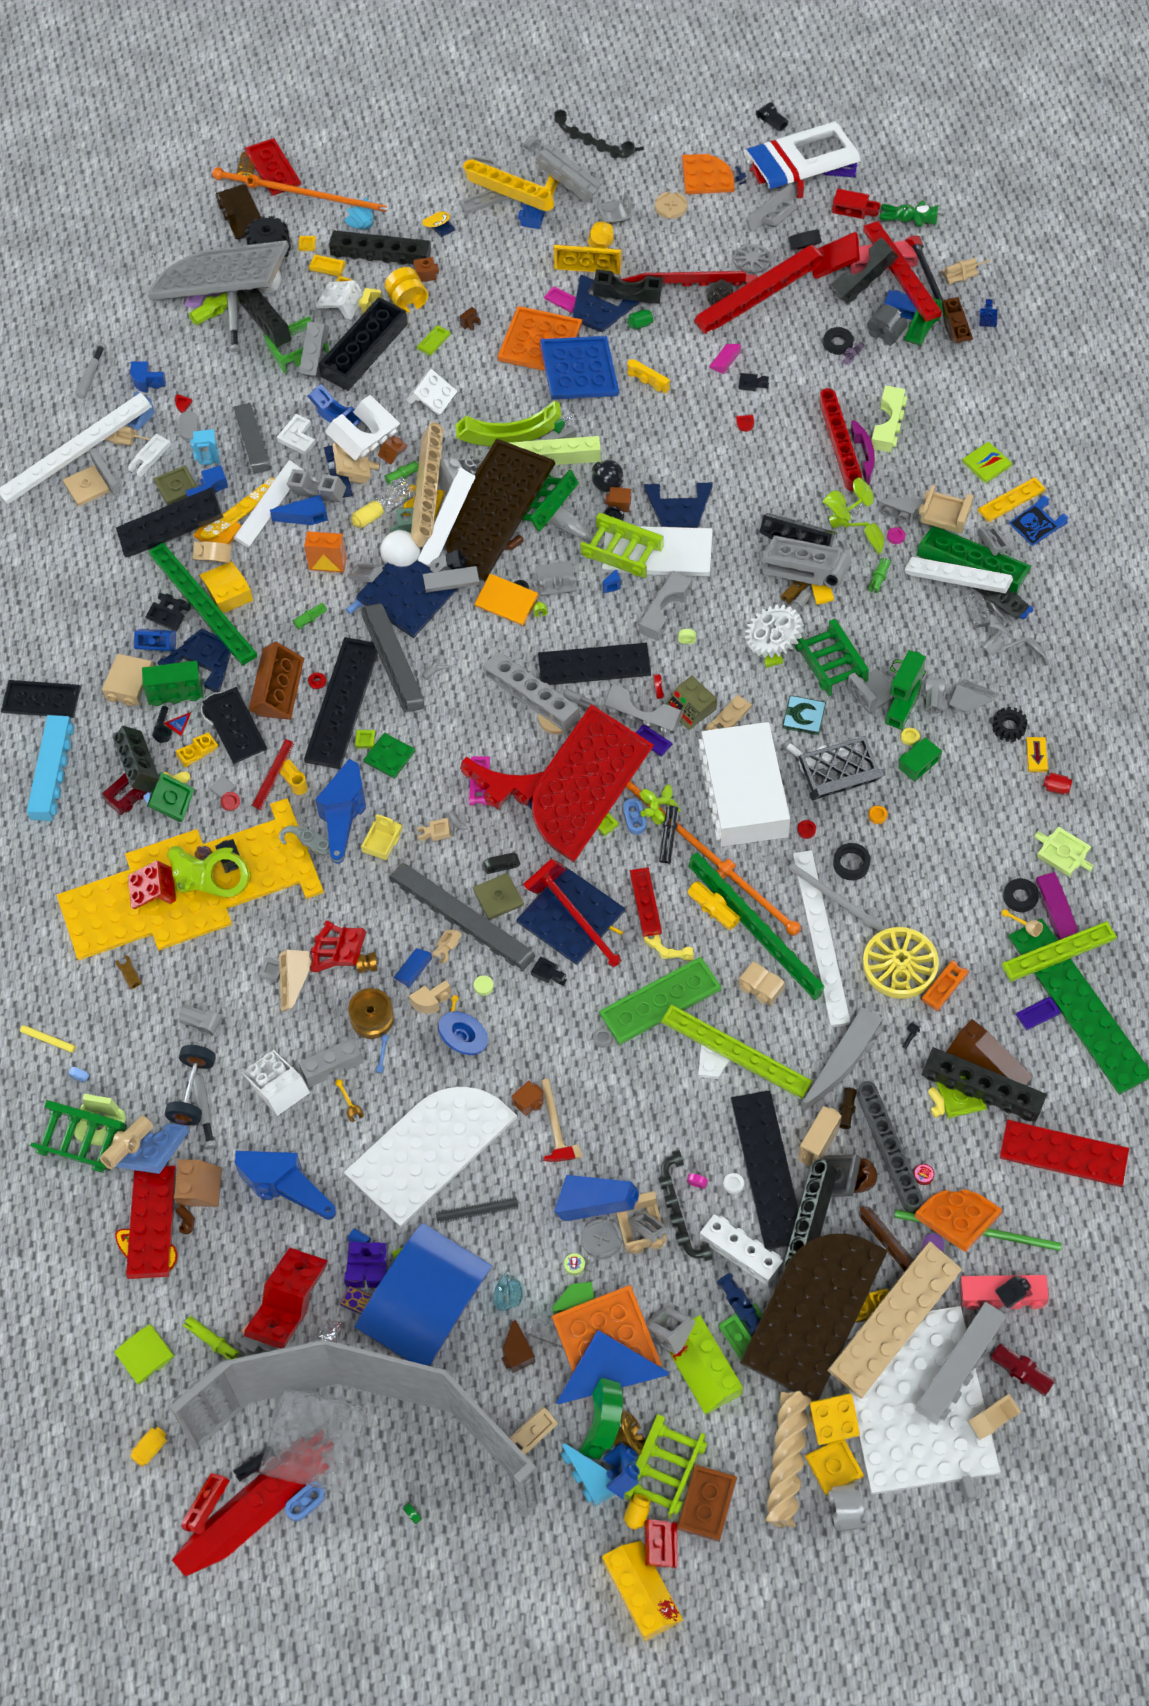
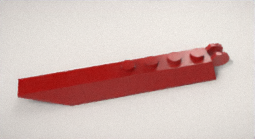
(702, 278)
(235, 1522)

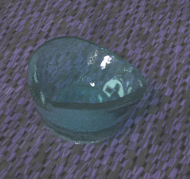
(509, 1286)

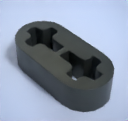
(501, 863)

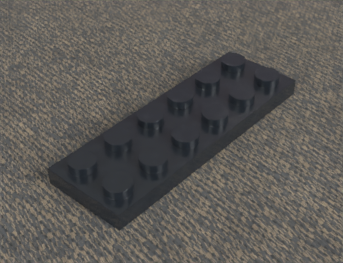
(169, 522)
(594, 664)

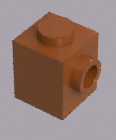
(426, 269)
(619, 498)
(528, 1098)

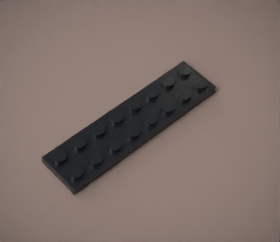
(341, 703)
(766, 1167)

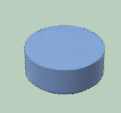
(78, 1074)

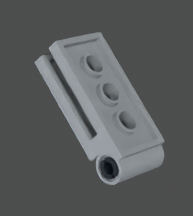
(805, 562)

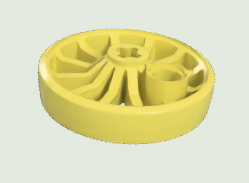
(904, 969)

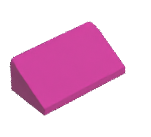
(726, 357)

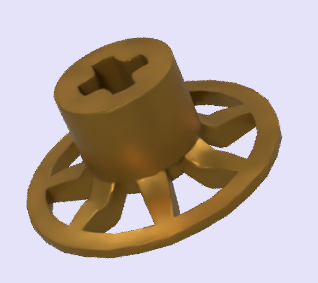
(627, 1433)

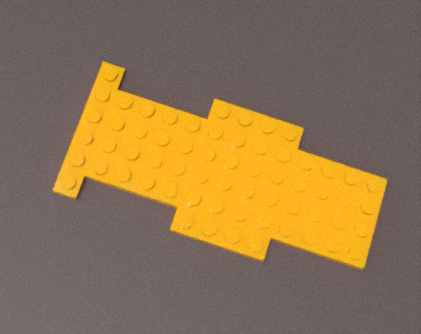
(101, 911)

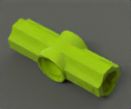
(211, 307)

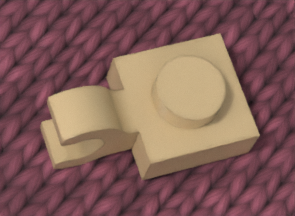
(447, 942)

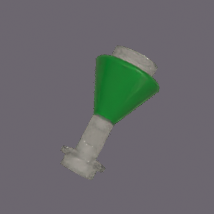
(560, 423)

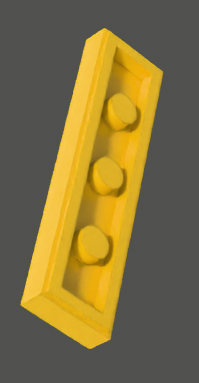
(1011, 499)

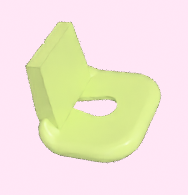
(98, 1105)

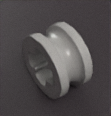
(531, 143)

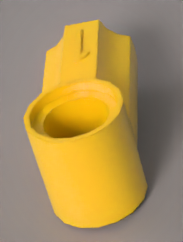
(293, 777)

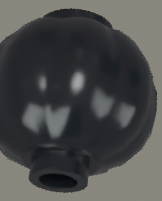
(607, 475)

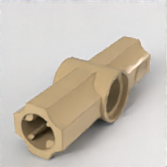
(126, 1142)

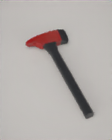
(917, 245)

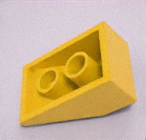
(227, 587)

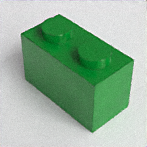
(919, 759)

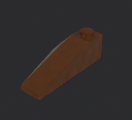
(981, 1048)

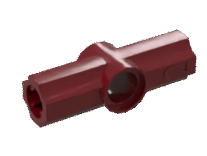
(1023, 1369)

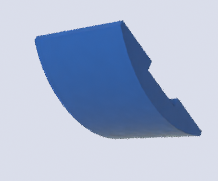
(422, 1296)

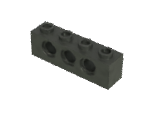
(136, 759)

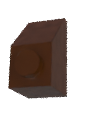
(516, 1350)

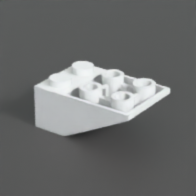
(276, 1082)

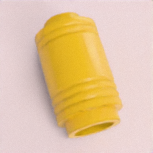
(148, 1446)

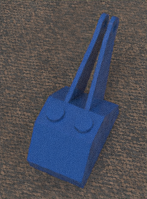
(280, 1175)

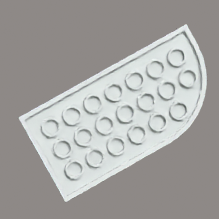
(428, 1149)

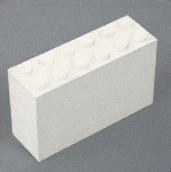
(743, 784)

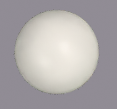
(399, 549)

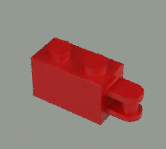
(854, 204)

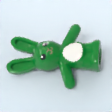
(906, 212)

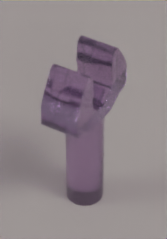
(850, 353)

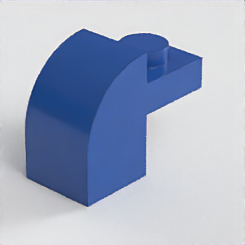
(143, 378)

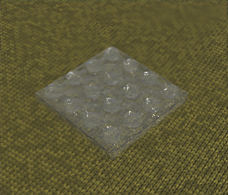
(313, 1440)

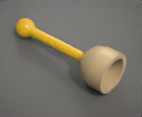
(1032, 927)

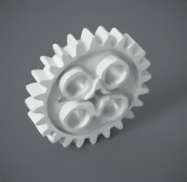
(774, 631)

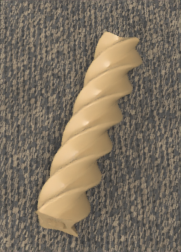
(787, 1459)

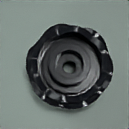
(614, 512)

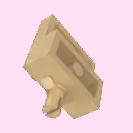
(357, 471)

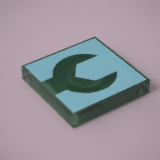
(804, 715)

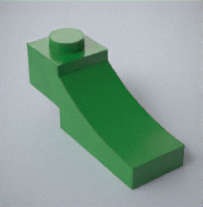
(920, 328)

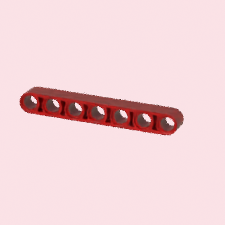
(839, 437)

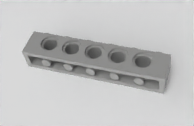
(532, 691)

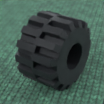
(266, 231)

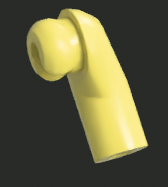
(183, 777)
(938, 1099)

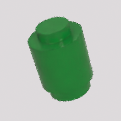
(640, 319)

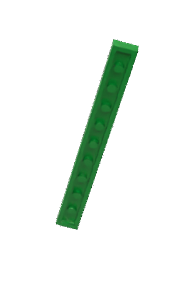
(203, 604)
(757, 927)

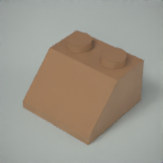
(197, 1184)

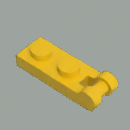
(647, 375)

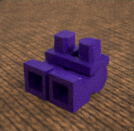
(366, 1263)

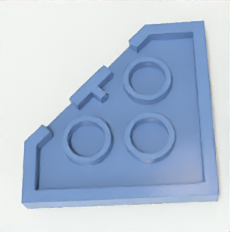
(155, 1149)

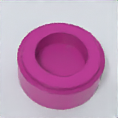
(896, 535)
(697, 1181)

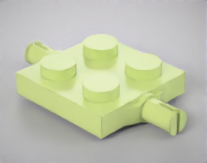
(1063, 851)

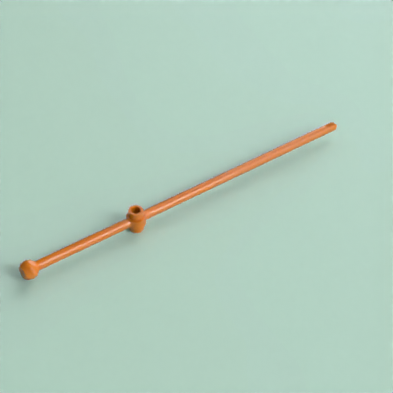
(726, 869)

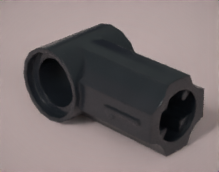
(770, 115)

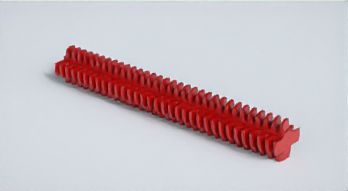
(275, 768)

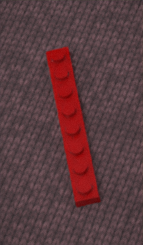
(905, 275)

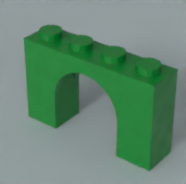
(906, 689)

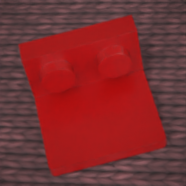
(151, 883)

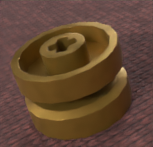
(371, 1013)

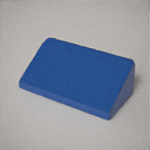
(413, 967)

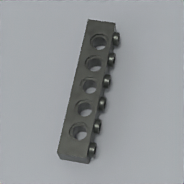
(378, 247)
(264, 316)
(994, 1082)

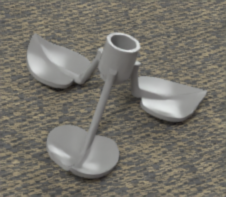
(996, 642)

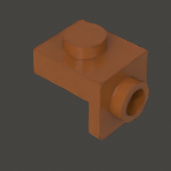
(391, 449)

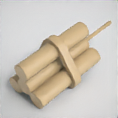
(961, 270)
(124, 436)

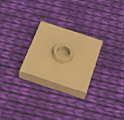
(86, 485)

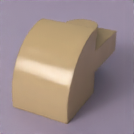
(212, 551)
(428, 1001)

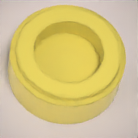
(910, 736)

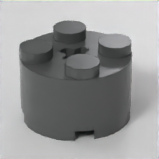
(887, 324)

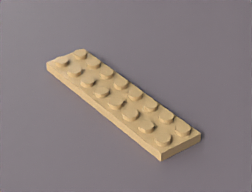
(894, 1320)

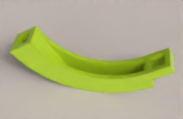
(528, 429)

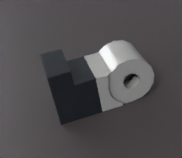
(448, 561)

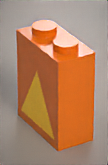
(325, 551)

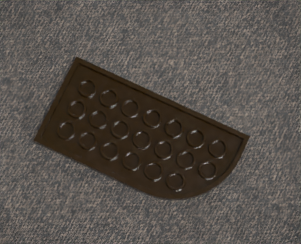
(497, 503)
(813, 1312)

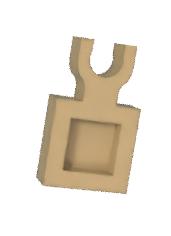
(437, 831)

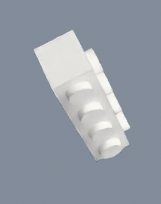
(741, 1250)

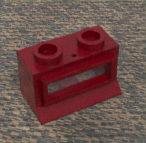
(121, 795)

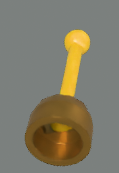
(352, 1109)

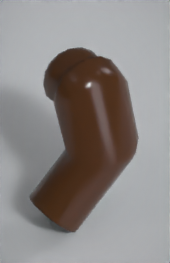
(515, 542)
(187, 1220)

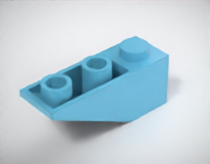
(589, 1473)

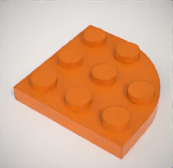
(706, 174)
(959, 1216)

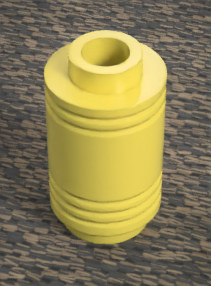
(367, 514)

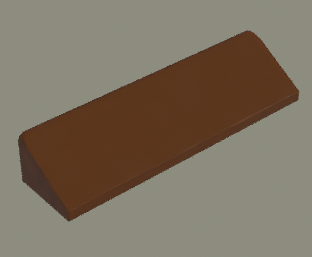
(885, 1237)

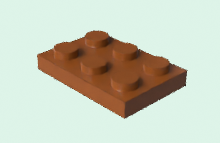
(707, 1503)

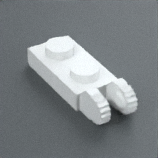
(149, 454)

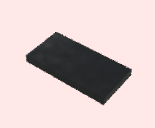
(40, 698)
(234, 725)

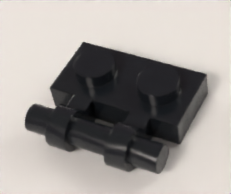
(165, 616)

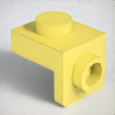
(368, 297)

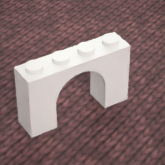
(356, 442)

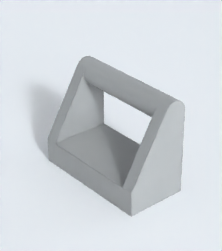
(670, 1340)

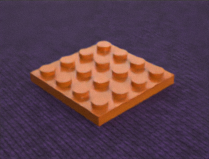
(525, 331)
(612, 1314)

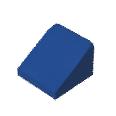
(612, 582)

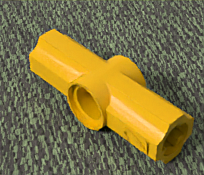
(714, 905)

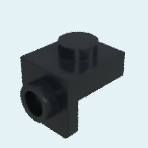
(1014, 1291)

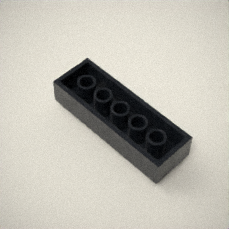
(363, 343)

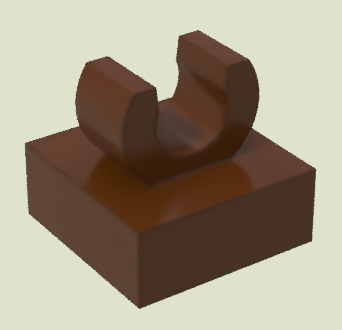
(468, 318)

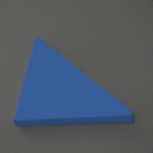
(610, 1361)

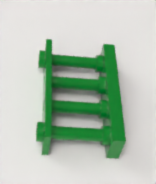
(553, 499)
(843, 645)
(74, 1117)

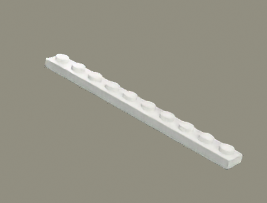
(74, 448)
(822, 943)

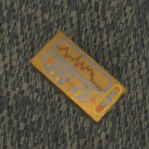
(245, 166)

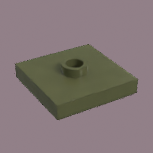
(174, 484)
(498, 896)

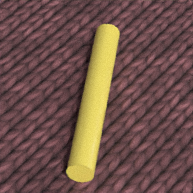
(47, 1038)

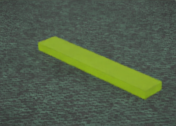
(1058, 951)

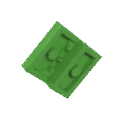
(737, 1333)

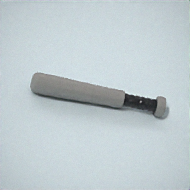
(233, 319)
(90, 371)
(202, 1103)

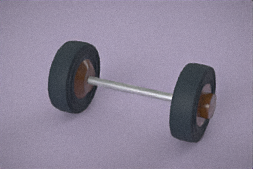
(195, 1057)

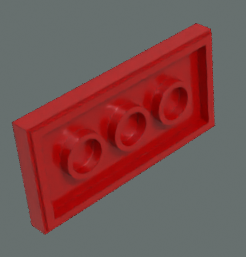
(272, 164)

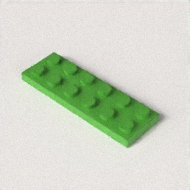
(649, 1004)

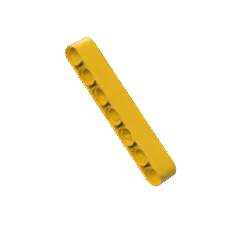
(509, 185)

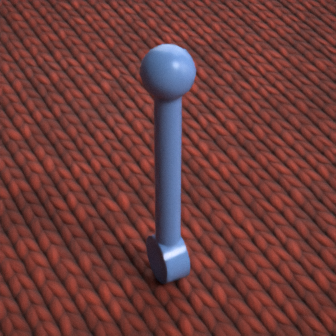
(380, 1068)

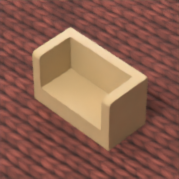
(994, 1416)

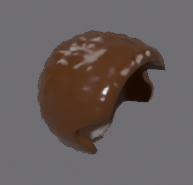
(866, 1176)

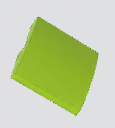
(144, 1354)

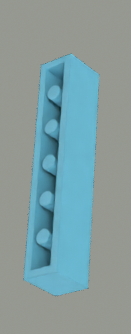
(50, 767)

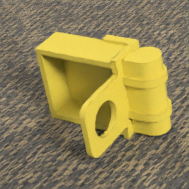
(382, 837)

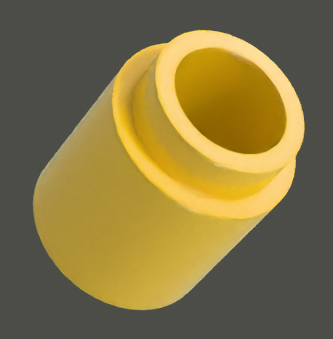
(637, 1511)

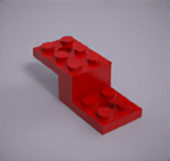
(285, 1298)

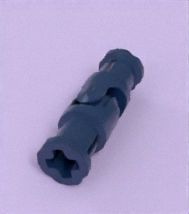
(739, 1302)

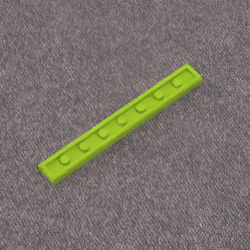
(736, 1051)

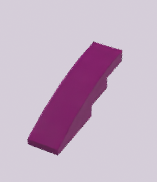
(1056, 905)

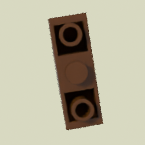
(955, 321)

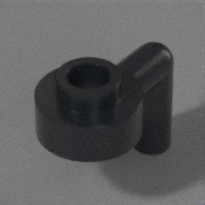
(160, 732)

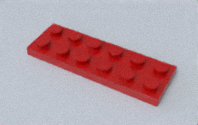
(1064, 1153)
(151, 1224)

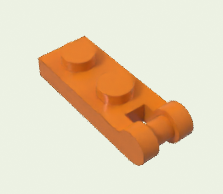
(944, 986)

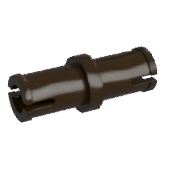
(847, 1107)

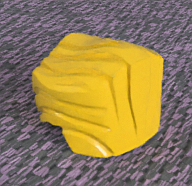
(601, 235)

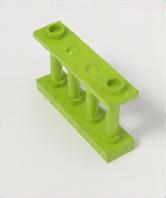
(622, 530)
(651, 1449)

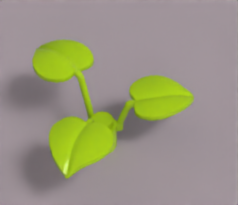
(841, 516)

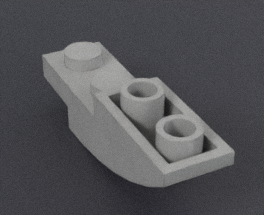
(902, 508)

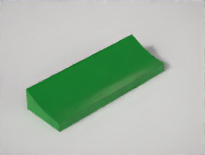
(953, 549)

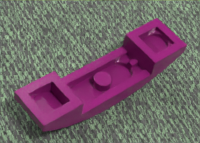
(860, 436)

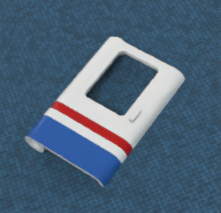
(784, 164)

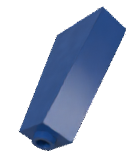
(592, 1197)

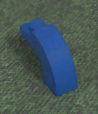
(329, 408)

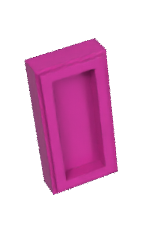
(561, 299)

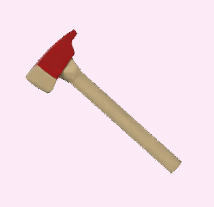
(561, 1152)

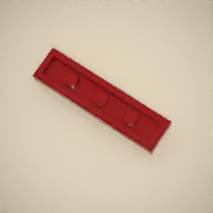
(645, 902)

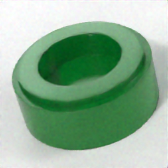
(412, 1513)

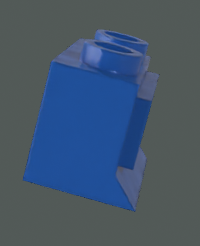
(626, 1471)

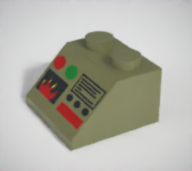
(694, 700)

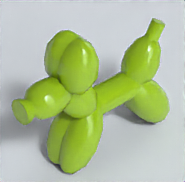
(650, 798)

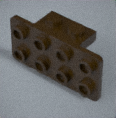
(237, 209)

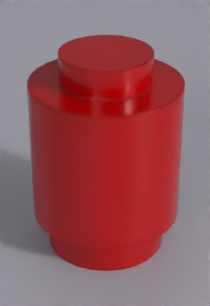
(1057, 783)

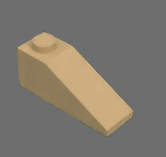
(293, 972)

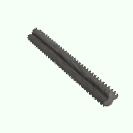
(474, 1210)

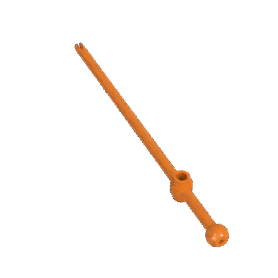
(255, 181)

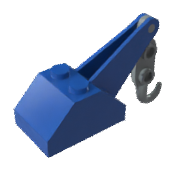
(338, 807)

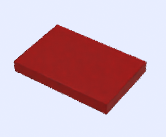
(838, 255)

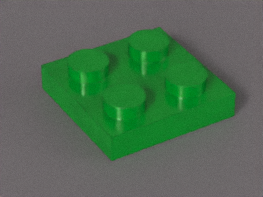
(389, 755)
(170, 797)

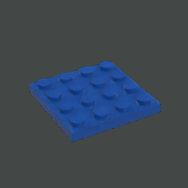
(579, 367)

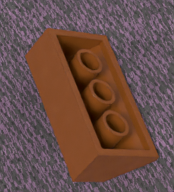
(276, 682)

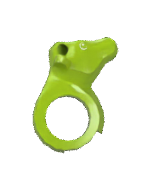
(197, 874)

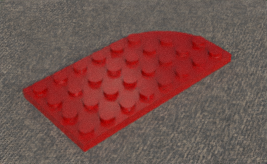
(585, 781)

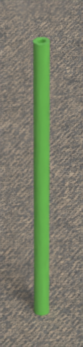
(996, 1234)

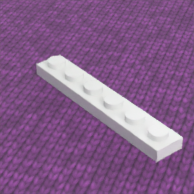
(958, 575)

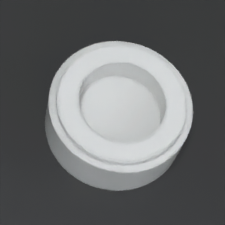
(733, 1183)

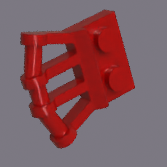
(346, 951)

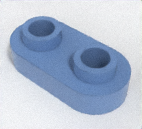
(634, 817)
(303, 1500)

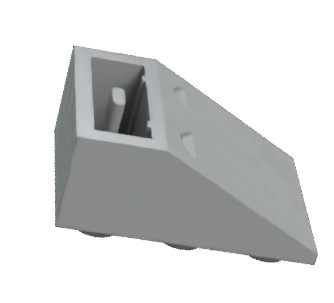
(449, 468)

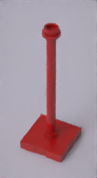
(545, 877)

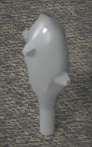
(568, 522)

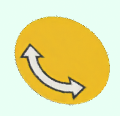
(436, 219)

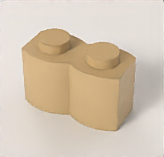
(761, 983)

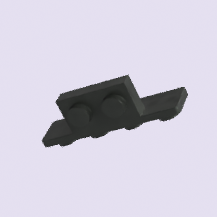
(1009, 602)

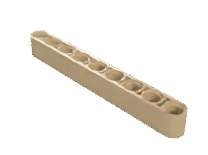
(427, 484)

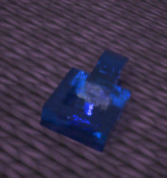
(988, 316)

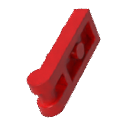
(204, 1503)

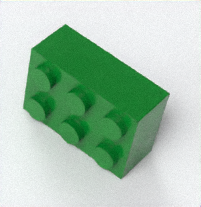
(172, 683)

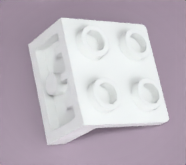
(341, 295)
(433, 392)

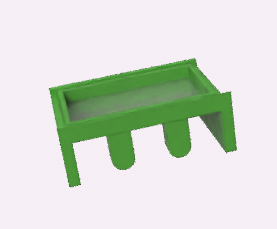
(292, 350)

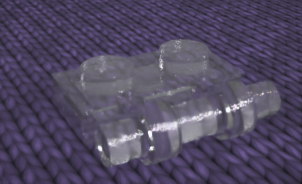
(394, 494)

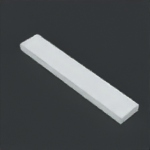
(261, 512)
(446, 516)

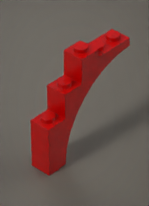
(499, 785)

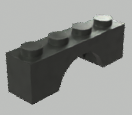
(880, 258)
(610, 286)

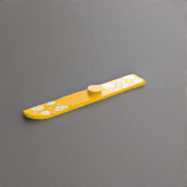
(236, 513)

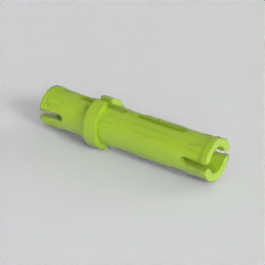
(217, 1343)

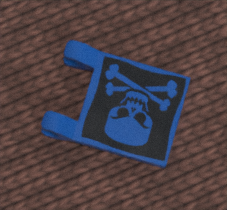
(1036, 524)

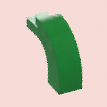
(606, 1419)

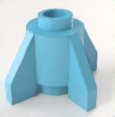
(360, 217)

